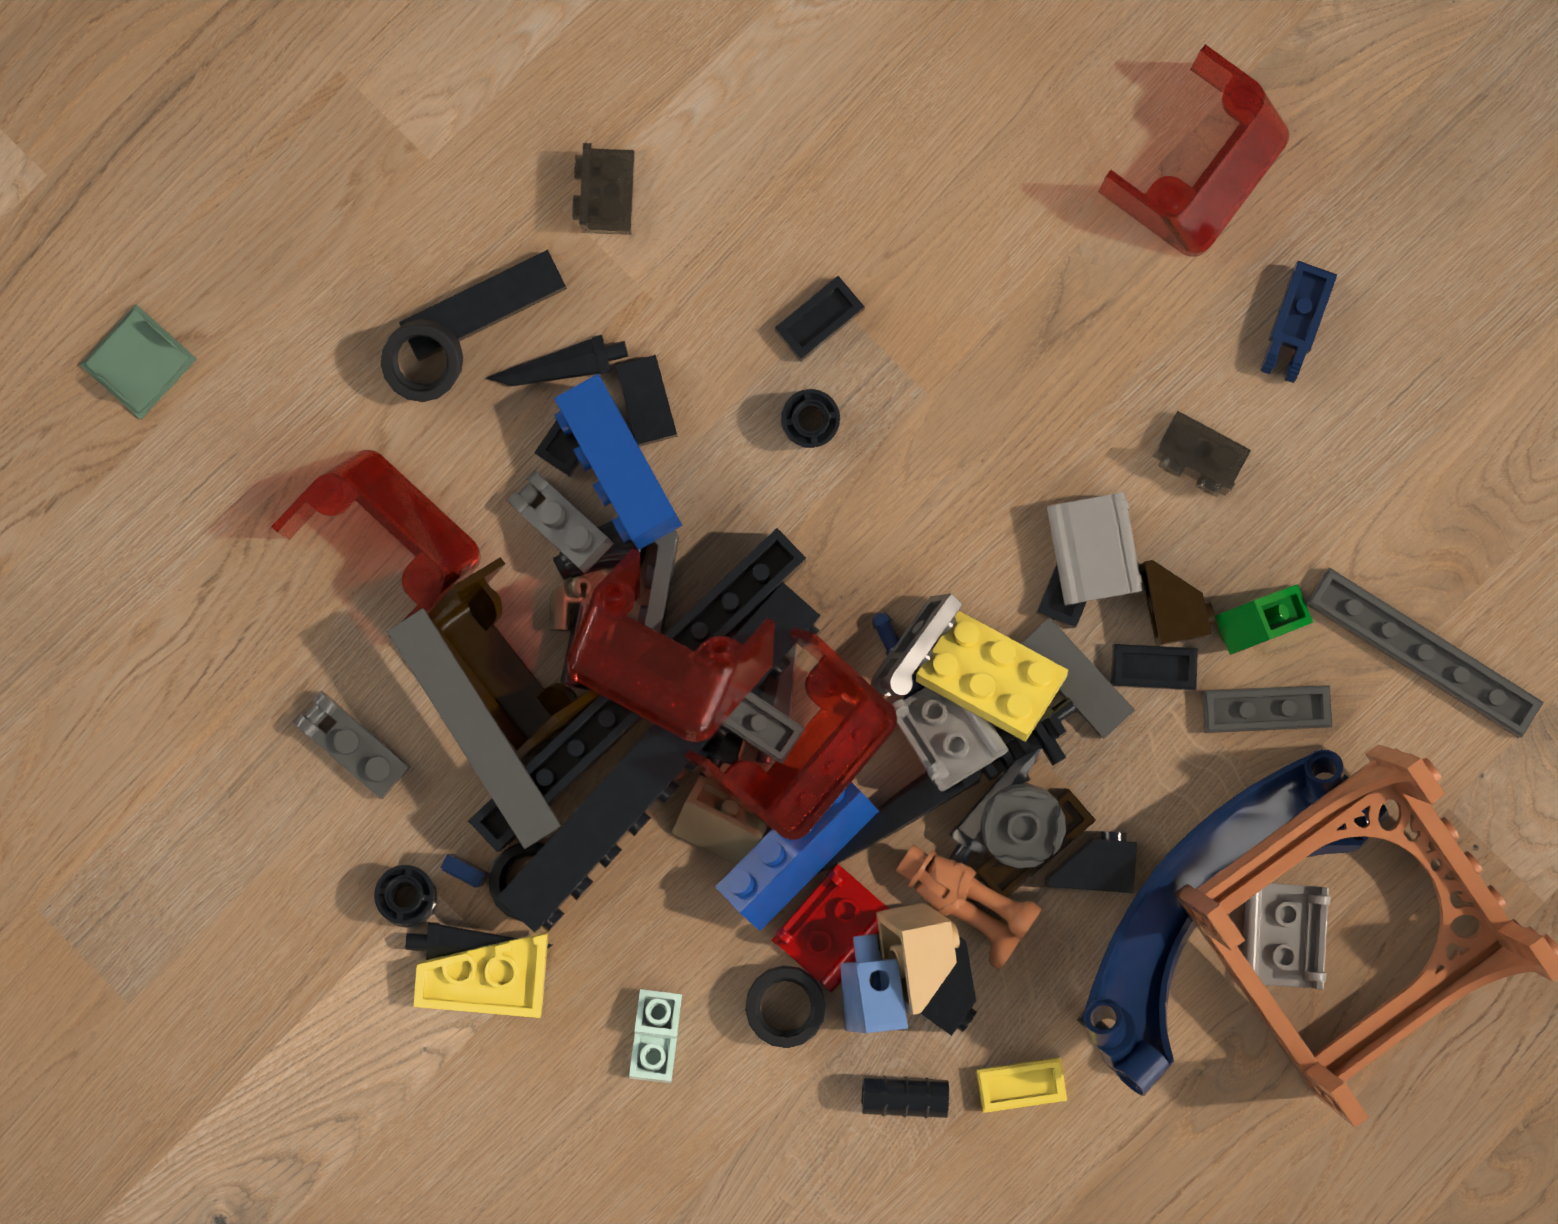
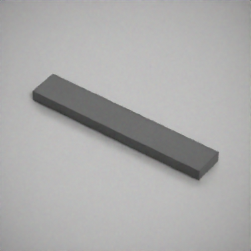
(1424, 653)
(474, 728)

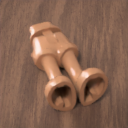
(948, 886)

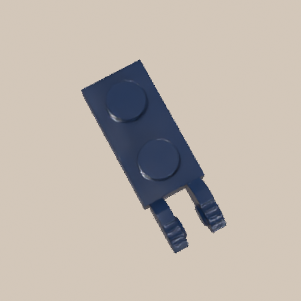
(1299, 316)

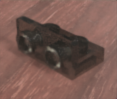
(605, 190)
(1200, 454)

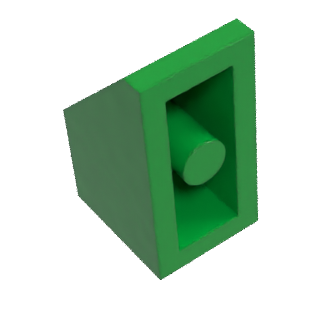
(1263, 619)

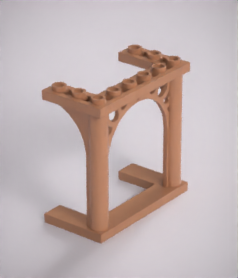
(1492, 953)

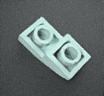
(655, 1036)

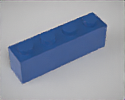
(617, 462)
(782, 867)

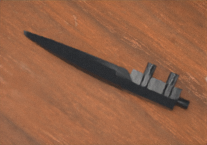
(923, 796)

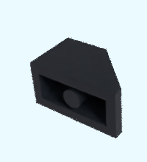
(1098, 866)
(954, 999)

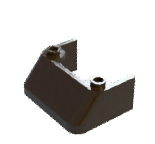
(504, 683)

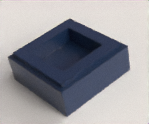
(464, 870)

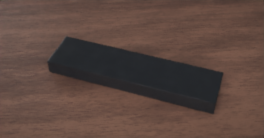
(490, 301)

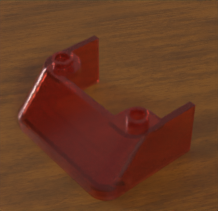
(1198, 214)
(440, 546)
(656, 675)
(826, 758)

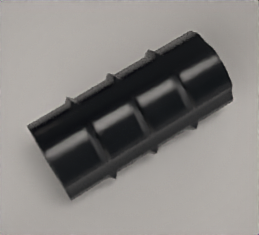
(905, 1097)

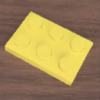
(992, 676)

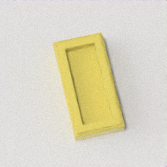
(1021, 1084)

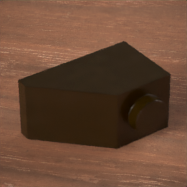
(1174, 606)

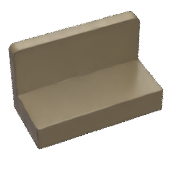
(718, 823)

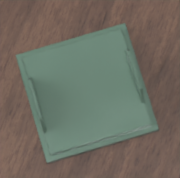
(138, 362)

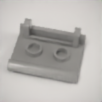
(1095, 548)
(947, 737)
(1287, 935)

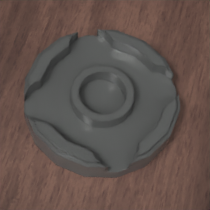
(1023, 825)

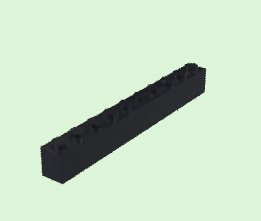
(606, 721)
(632, 788)

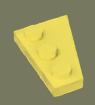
(487, 979)

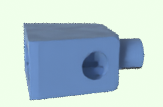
(876, 1005)

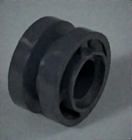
(829, 412)
(388, 887)

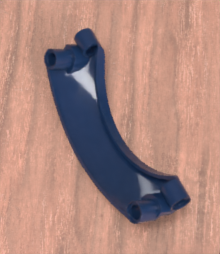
(1150, 937)

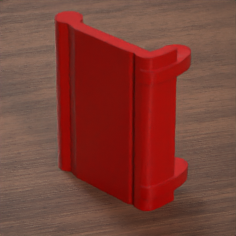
(824, 926)

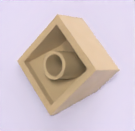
(923, 948)

